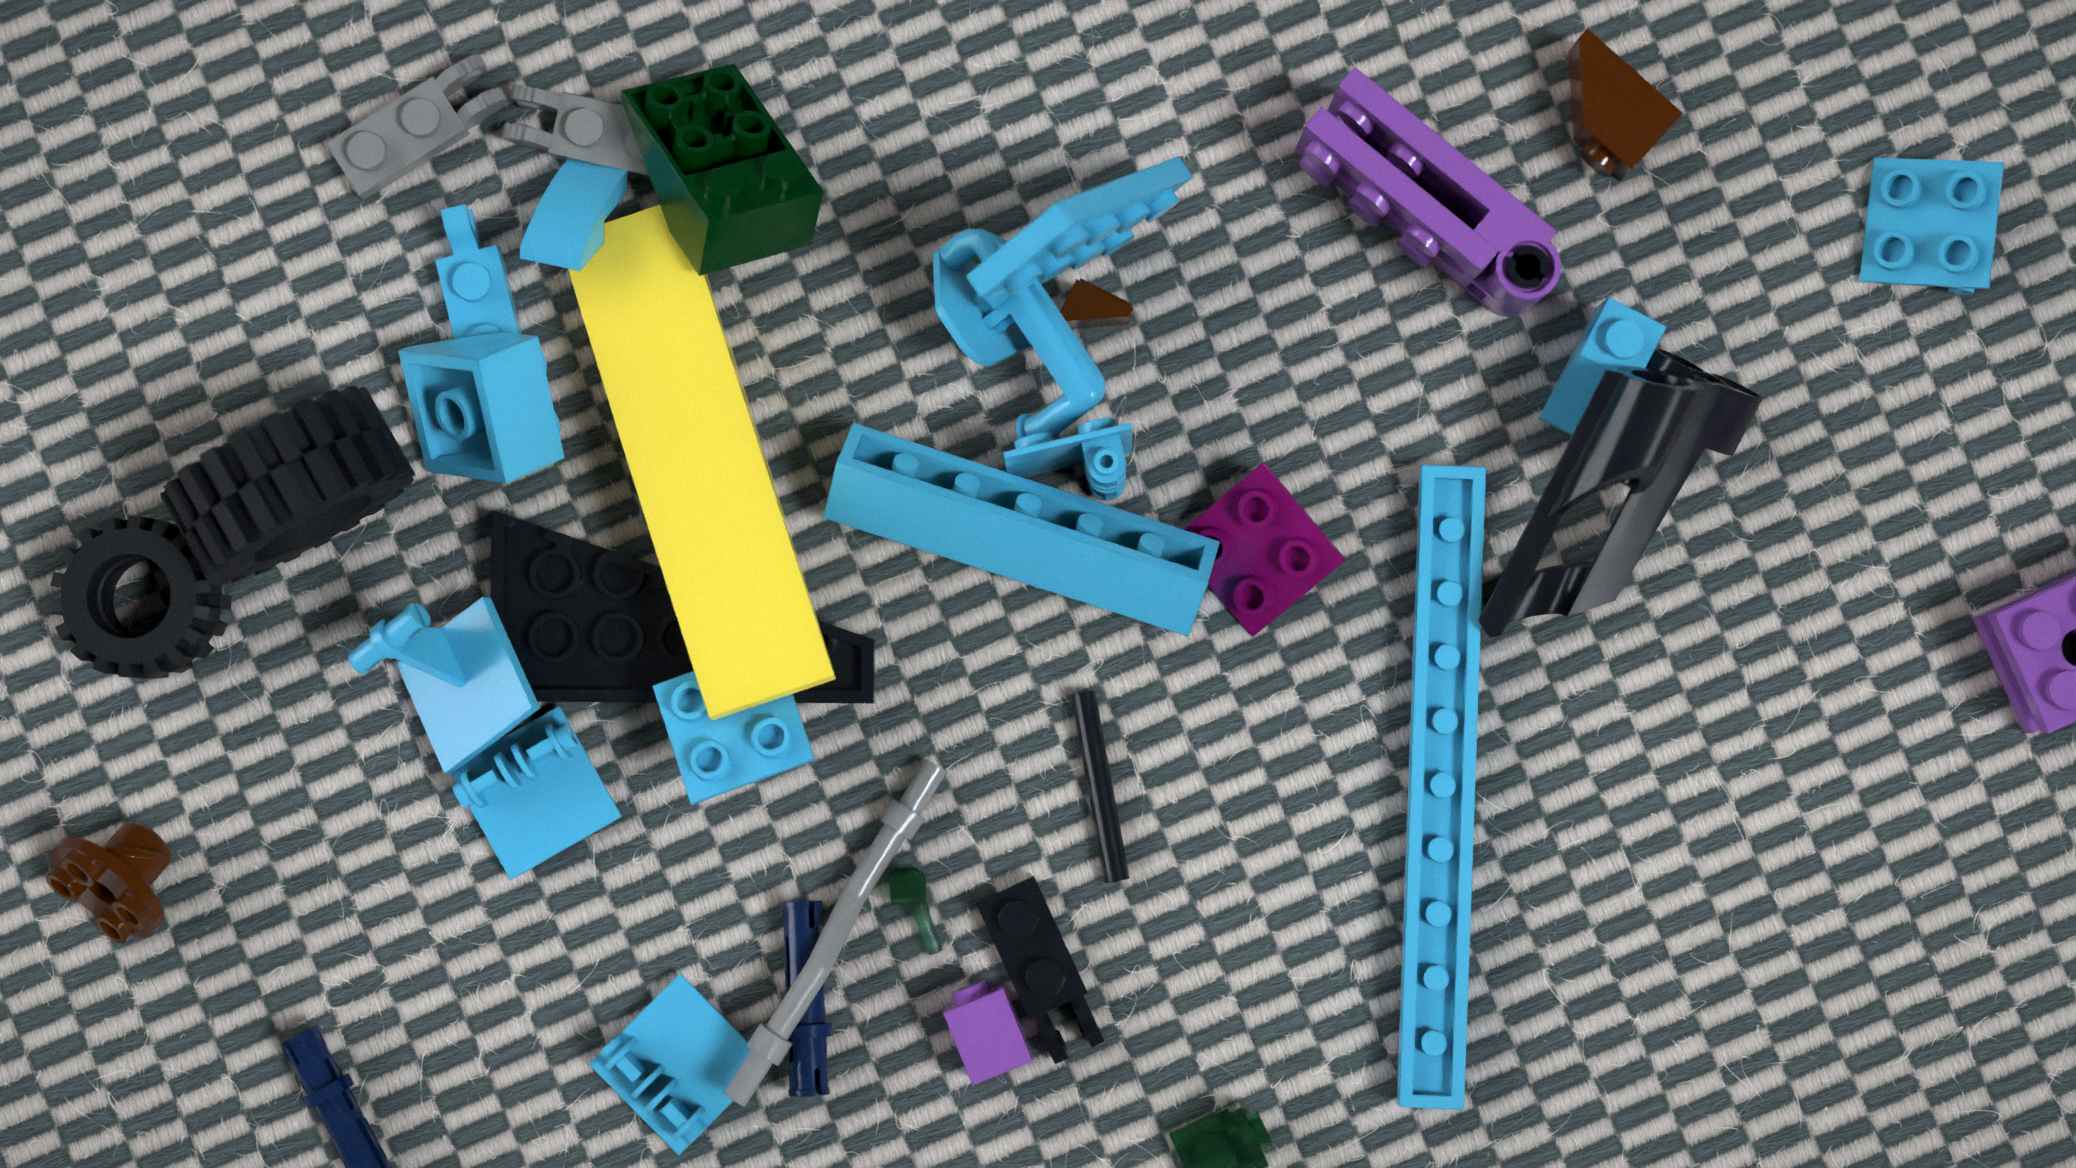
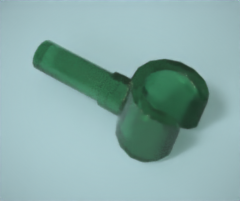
(910, 887)

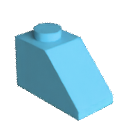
(1610, 340)

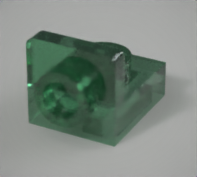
(1223, 1140)

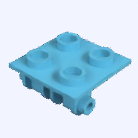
(1932, 223)
(1098, 447)
(731, 749)
(535, 793)
(675, 1063)

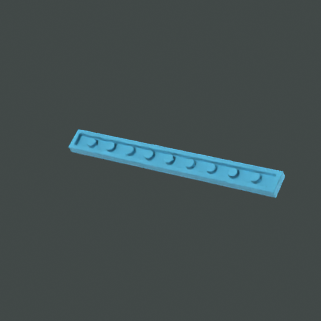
(1441, 787)

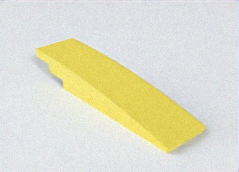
(699, 469)

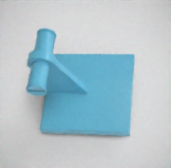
(457, 675)

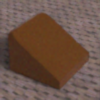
(1094, 307)

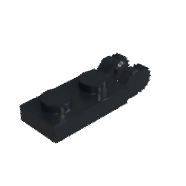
(1038, 961)

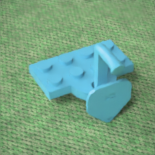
(1003, 307)

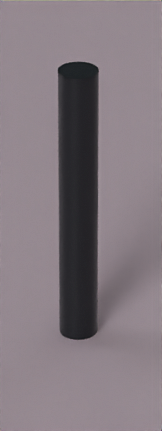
(1100, 786)

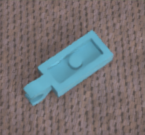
(474, 280)

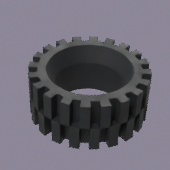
(287, 484)

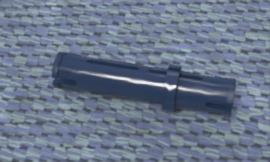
(809, 1049)
(333, 1100)

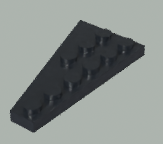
(606, 627)

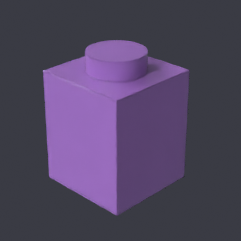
(986, 1031)

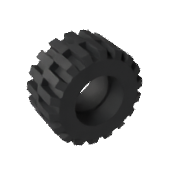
(90, 590)

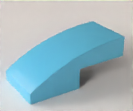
(572, 214)

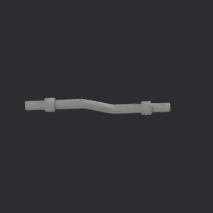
(771, 1041)

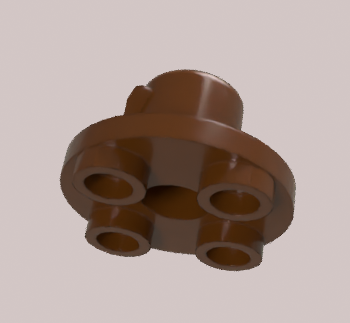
(114, 879)

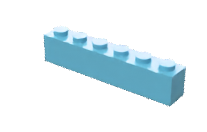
(1020, 529)

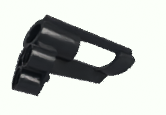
(1636, 431)

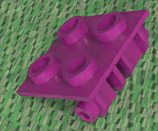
(1266, 549)

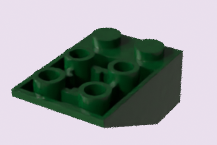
(722, 169)

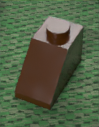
(1613, 108)

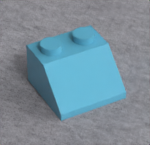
(483, 406)

